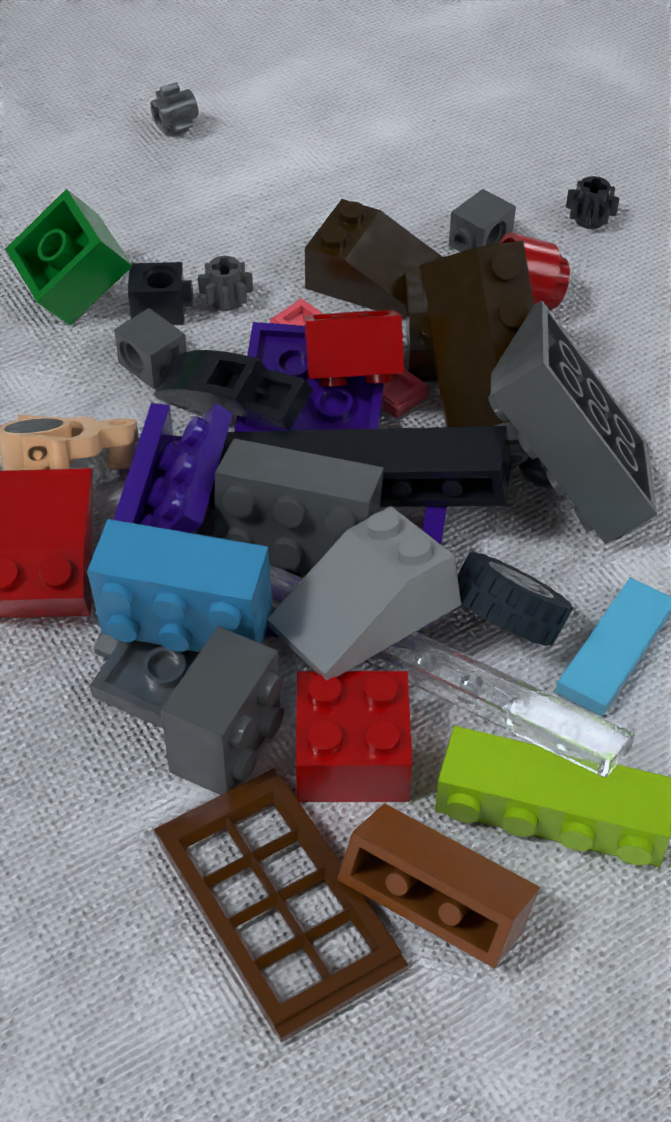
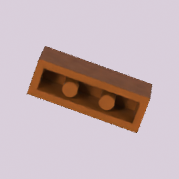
(438, 884)

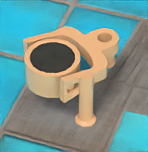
(57, 441)

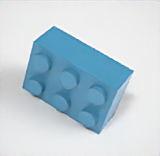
(178, 586)

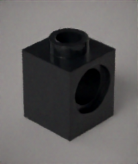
(160, 289)

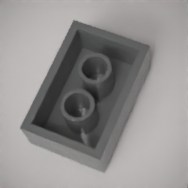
(291, 501)

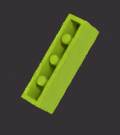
(553, 798)

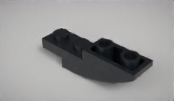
(235, 382)

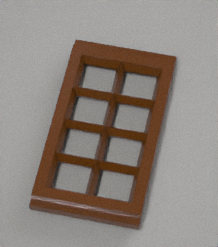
(335, 988)

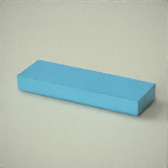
(615, 647)

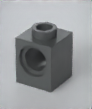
(481, 221)
(148, 346)

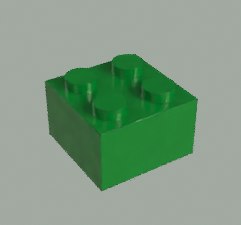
(68, 257)

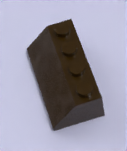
(473, 314)

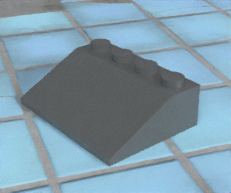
(574, 427)

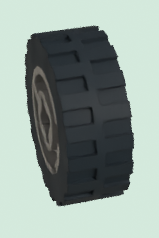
(512, 599)

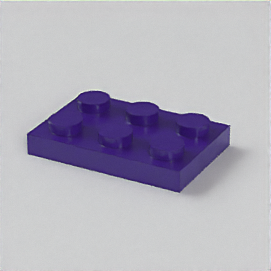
(188, 473)

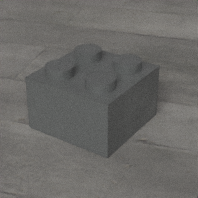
(223, 712)

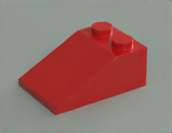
(45, 542)

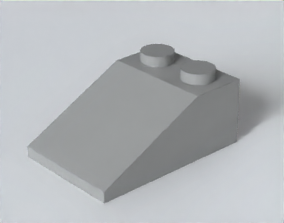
(367, 594)

